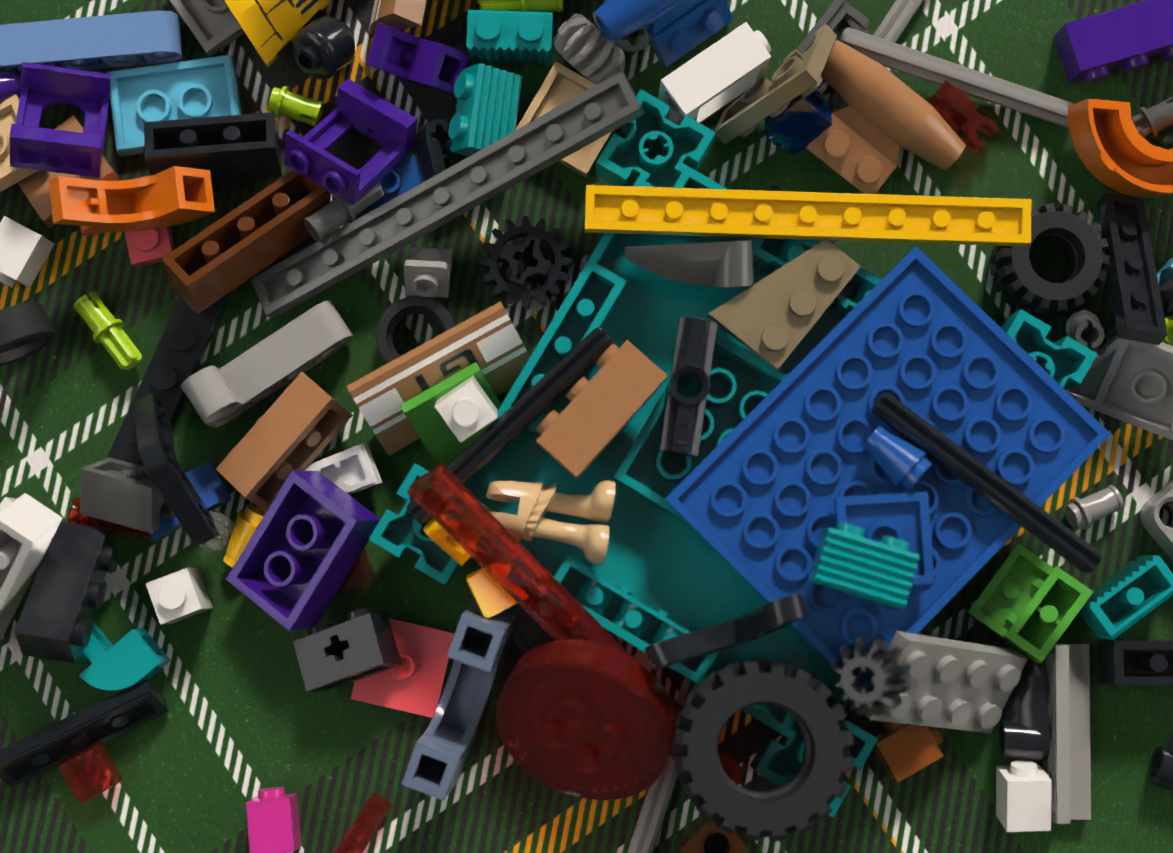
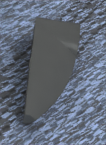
(698, 263)

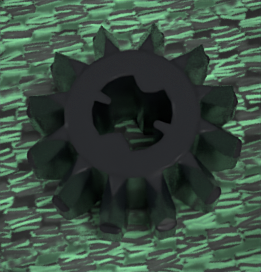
(885, 684)

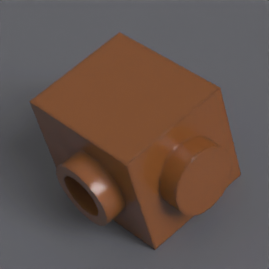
(907, 748)

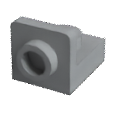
(428, 272)

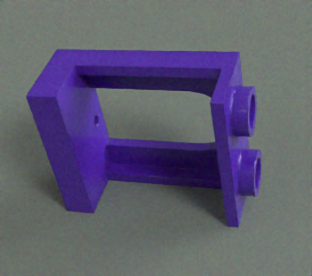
(370, 116)
(59, 149)

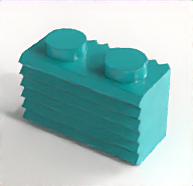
(510, 37)
(484, 108)
(865, 567)
(1128, 596)

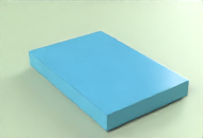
(170, 93)

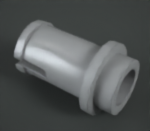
(1093, 507)

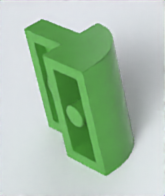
(1029, 604)

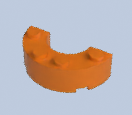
(1116, 150)

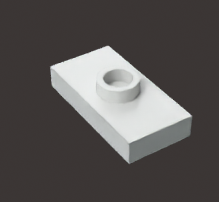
(350, 469)

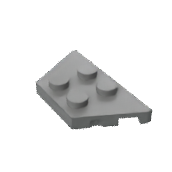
(1131, 384)

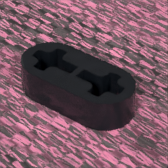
(431, 155)

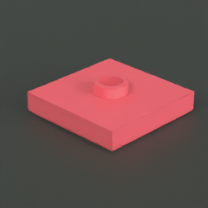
(419, 680)

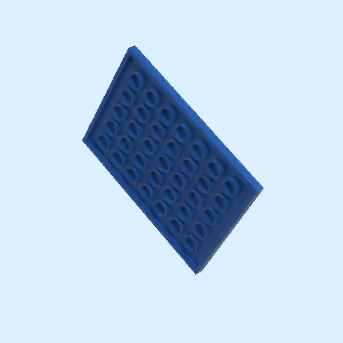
(939, 354)

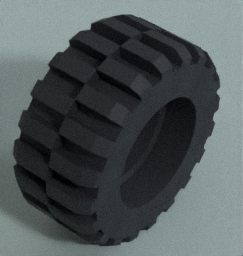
(806, 793)

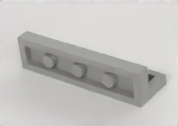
(1069, 732)

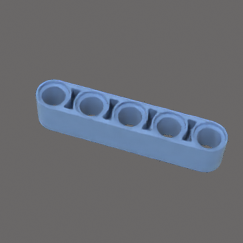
(93, 41)

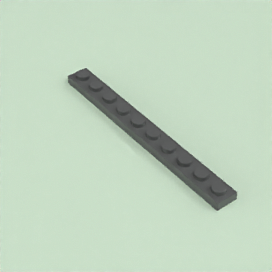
(447, 195)

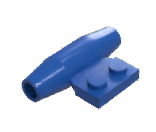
(673, 24)

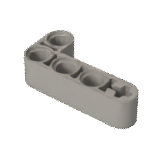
(267, 366)

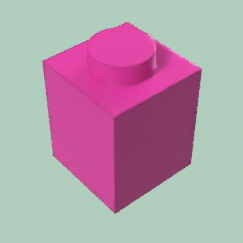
(273, 821)

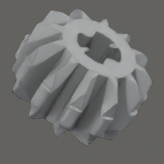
(588, 49)

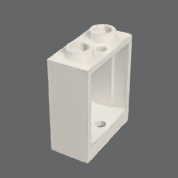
(716, 75)

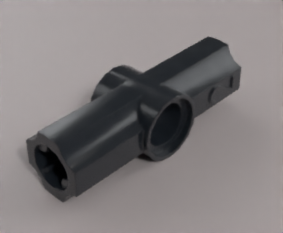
(691, 358)

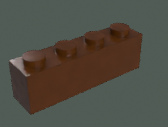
(244, 241)

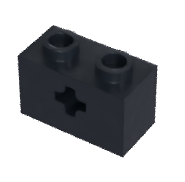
(369, 651)

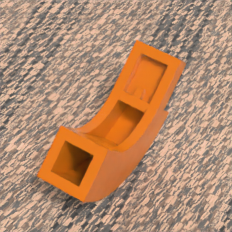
(134, 204)

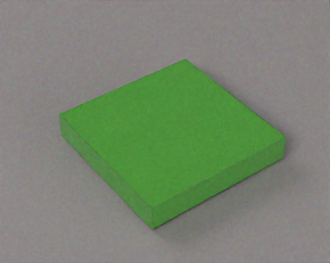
(430, 425)

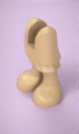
(536, 500)

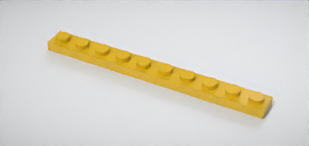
(808, 215)

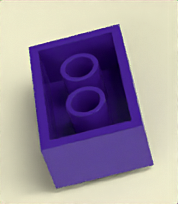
(303, 549)

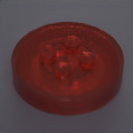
(586, 719)

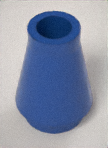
(898, 459)

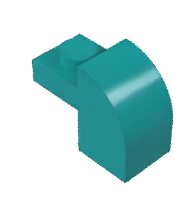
(125, 663)

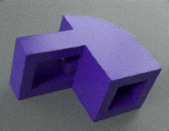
(416, 59)

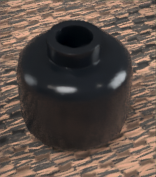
(323, 47)

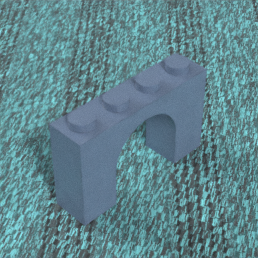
(445, 745)

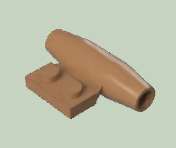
(877, 122)

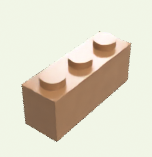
(600, 408)
(283, 441)

